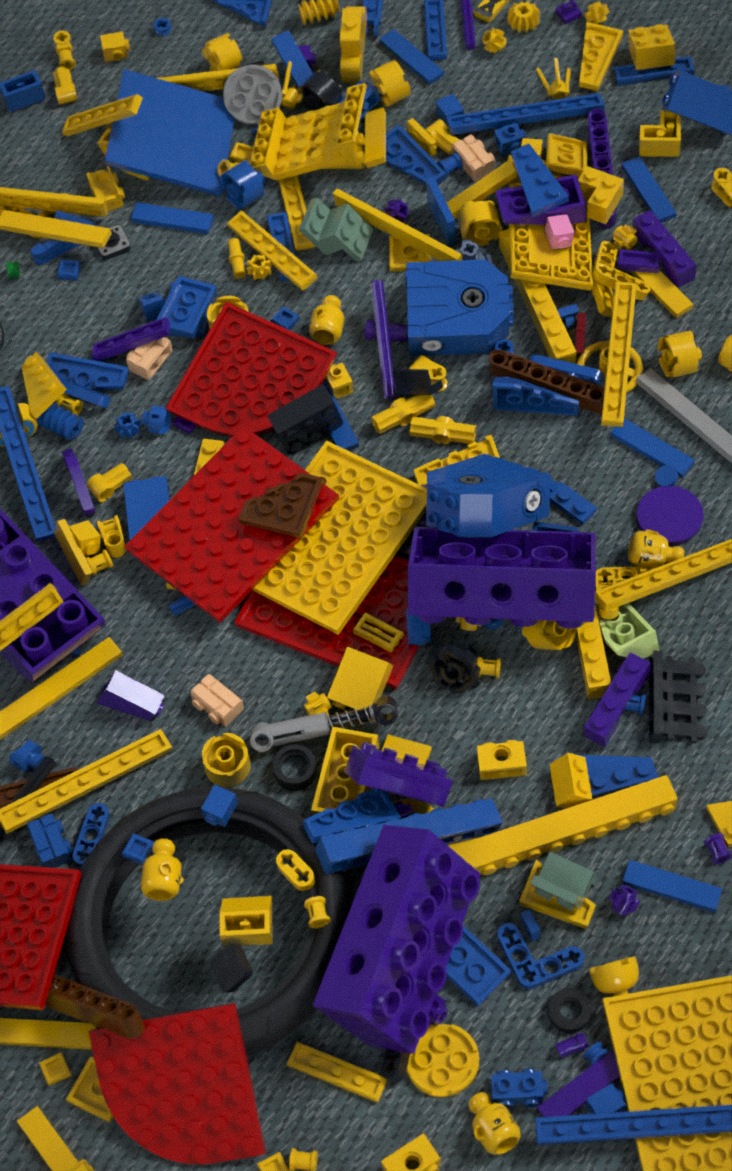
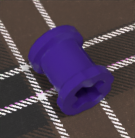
(721, 855)

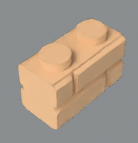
(474, 157)
(149, 357)
(216, 700)

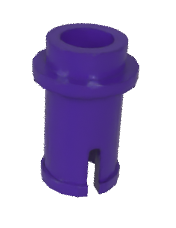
(572, 1045)

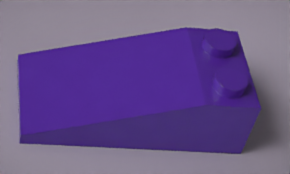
(517, 211)

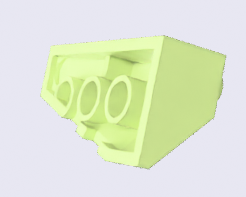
(628, 633)

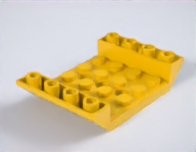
(307, 140)

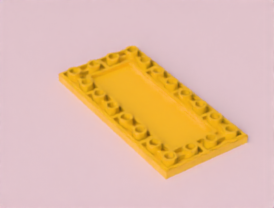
(535, 260)

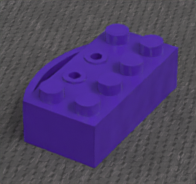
(397, 775)

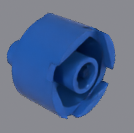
(242, 184)

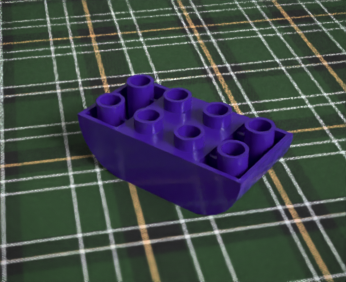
(22, 575)

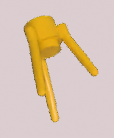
(558, 89)
(290, 95)

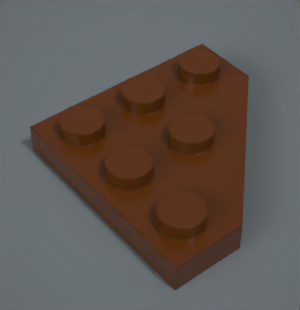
(284, 506)

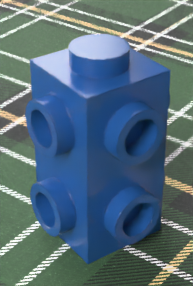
(518, 1088)

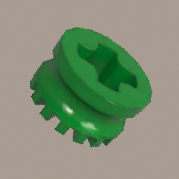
(12, 269)

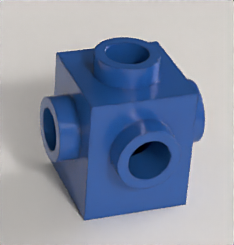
(508, 138)

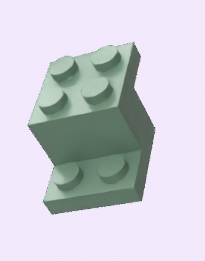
(336, 229)
(564, 881)

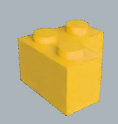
(661, 139)
(602, 193)

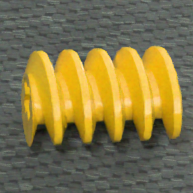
(317, 9)

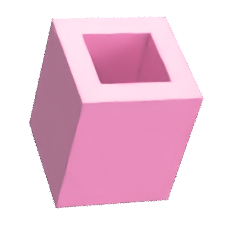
(559, 231)

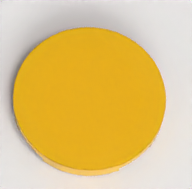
(444, 1061)

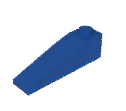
(523, 396)

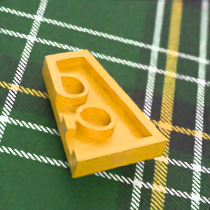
(533, 901)

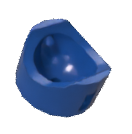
(157, 419)
(27, 756)

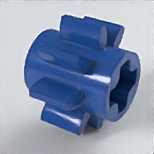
(127, 425)

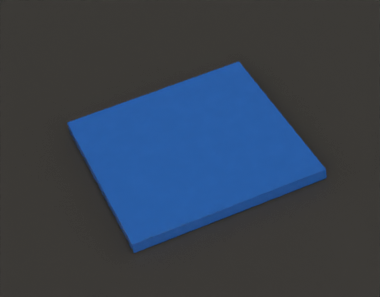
(174, 134)

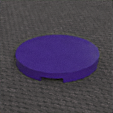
(672, 513)

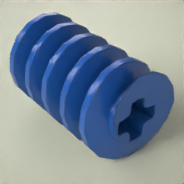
(61, 422)

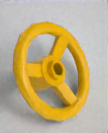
(603, 347)

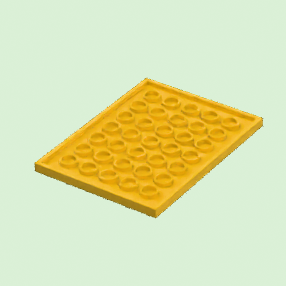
(350, 544)
(672, 1055)

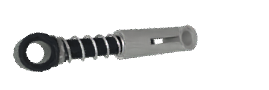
(320, 724)

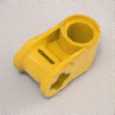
(723, 185)
(436, 371)
(112, 534)

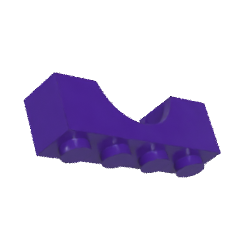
(676, 261)
(610, 708)

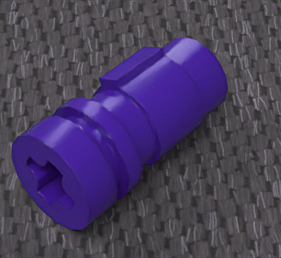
(396, 331)

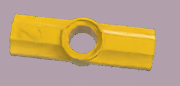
(402, 412)
(443, 430)

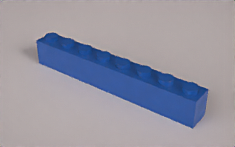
(451, 825)

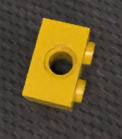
(513, 766)
(416, 1150)

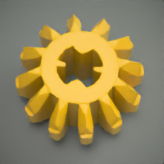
(523, 16)

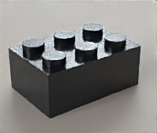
(305, 419)

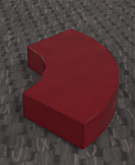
(580, 335)

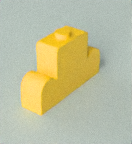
(352, 43)

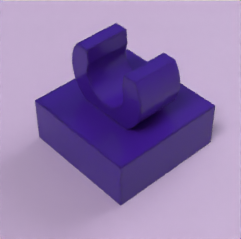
(568, 12)

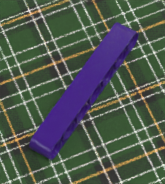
(600, 150)

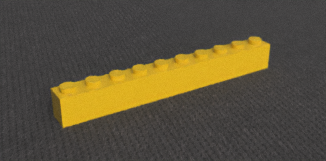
(569, 826)

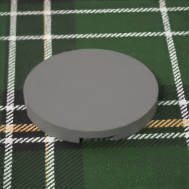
(251, 92)

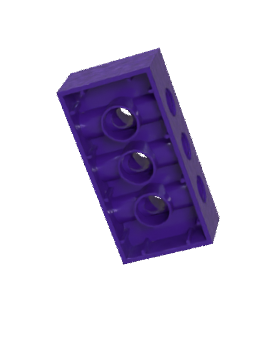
(503, 577)
(398, 939)

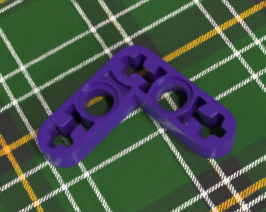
(78, 480)

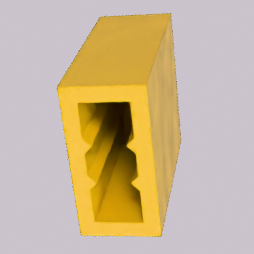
(359, 680)

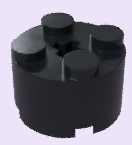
(320, 91)

